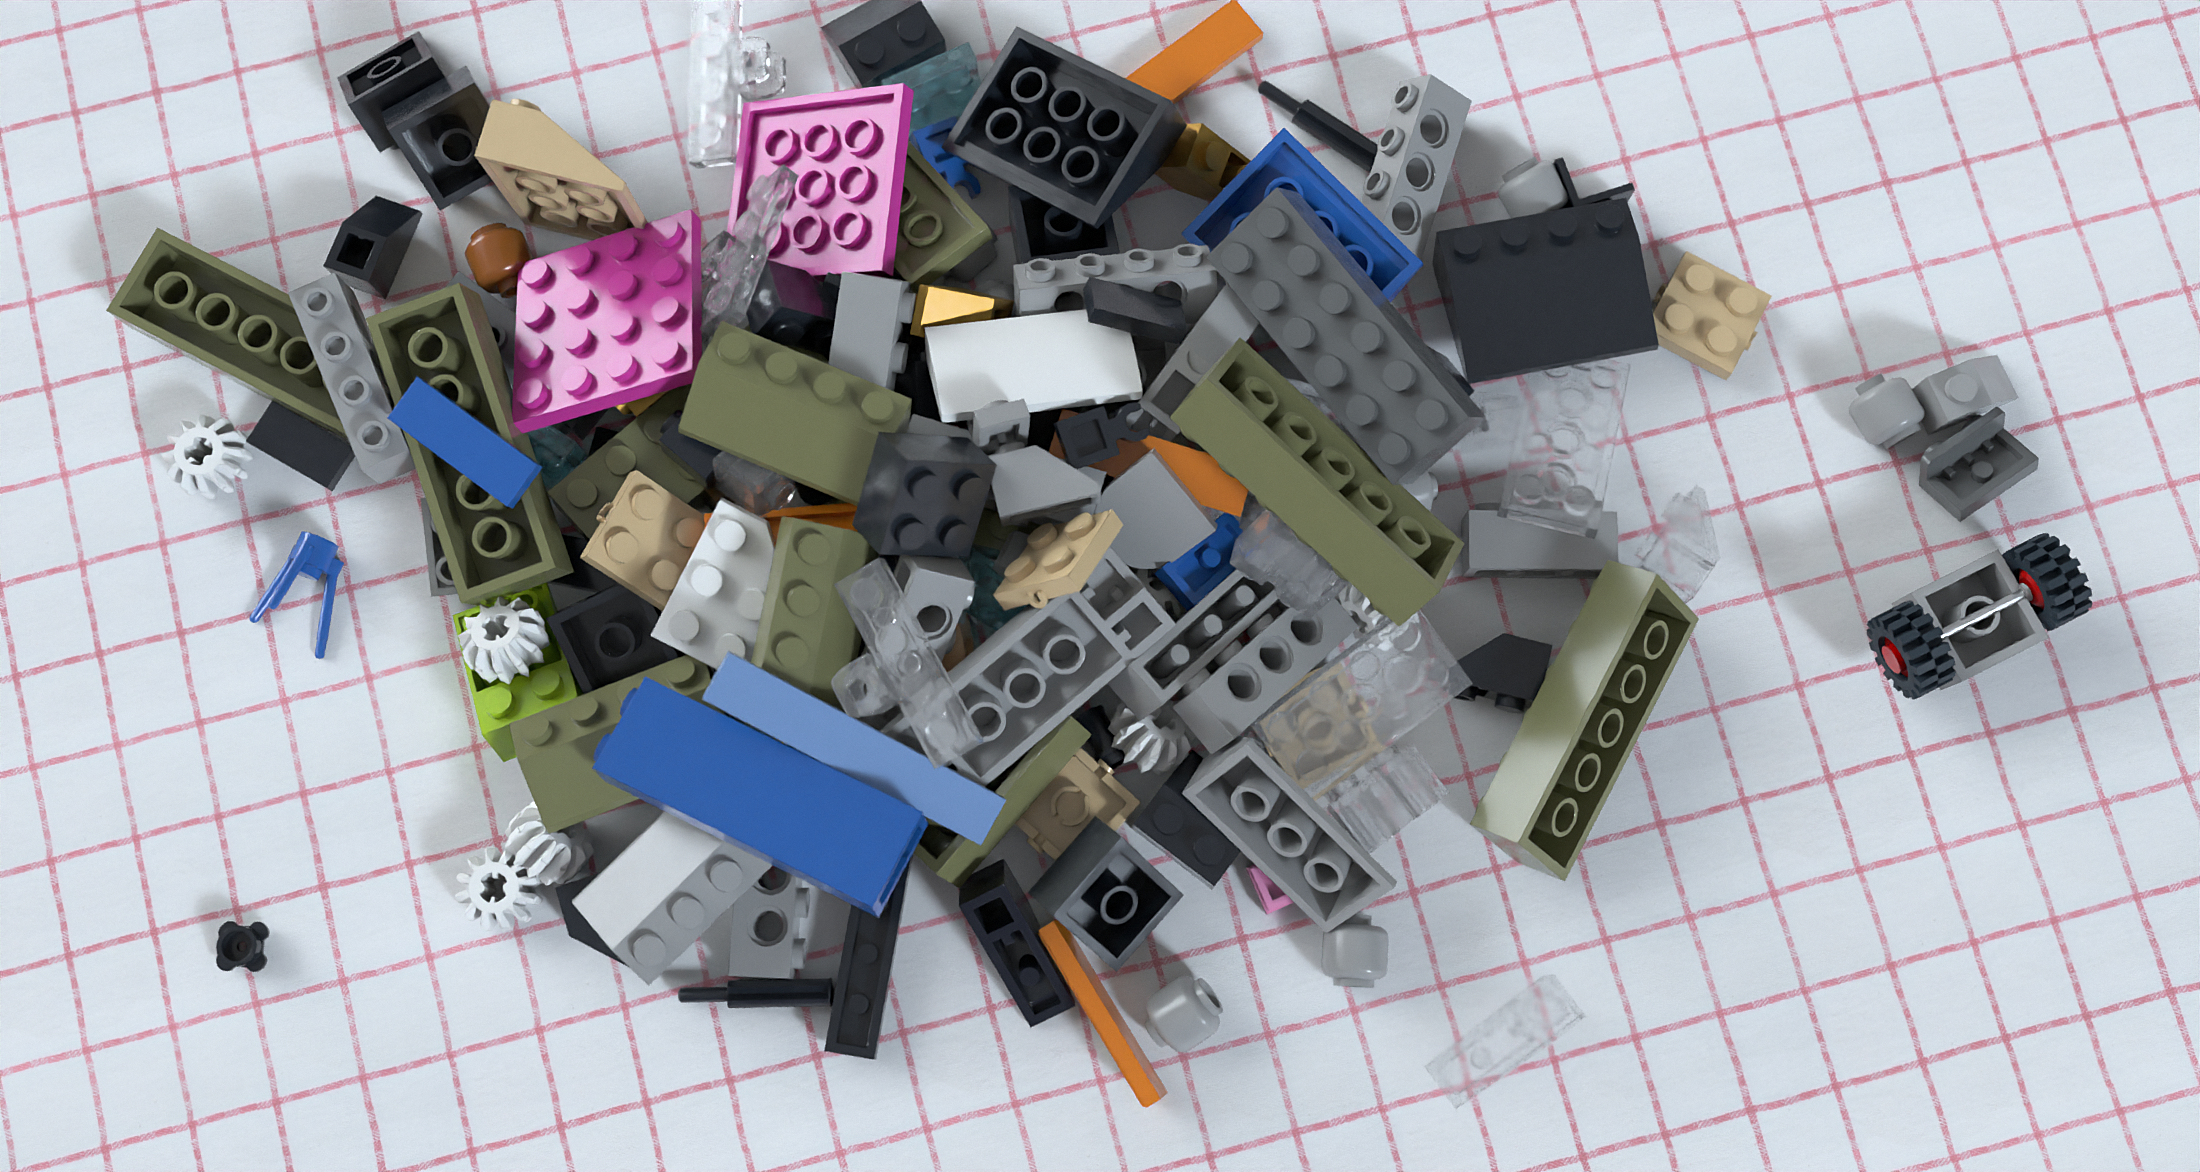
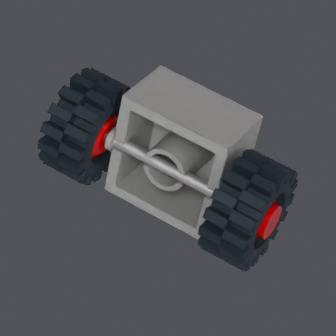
(1978, 615)

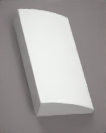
(1036, 358)

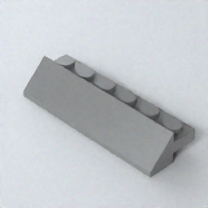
(1048, 665)

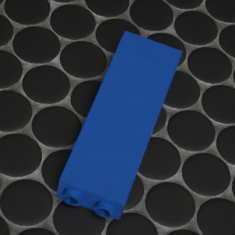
(760, 795)

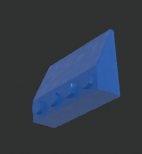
(1292, 167)

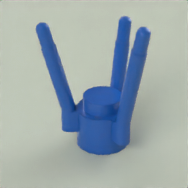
(309, 559)

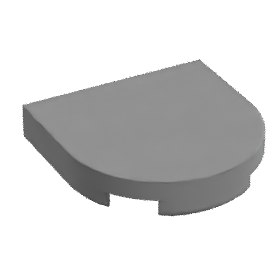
(1156, 513)

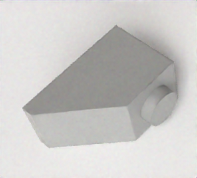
(1963, 392)
(1037, 484)

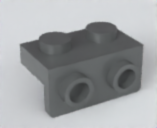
(1975, 465)

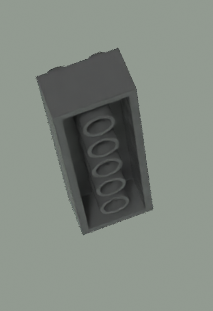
(1345, 337)

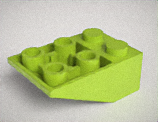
(545, 687)

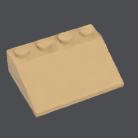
(552, 176)

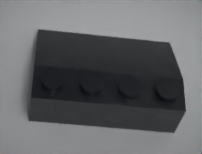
(1064, 129)
(1545, 290)

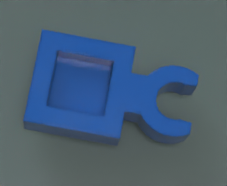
(929, 143)

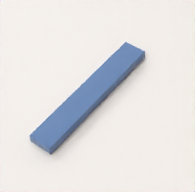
(852, 747)

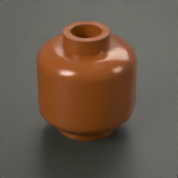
(496, 257)

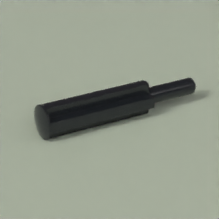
(1324, 127)
(764, 993)

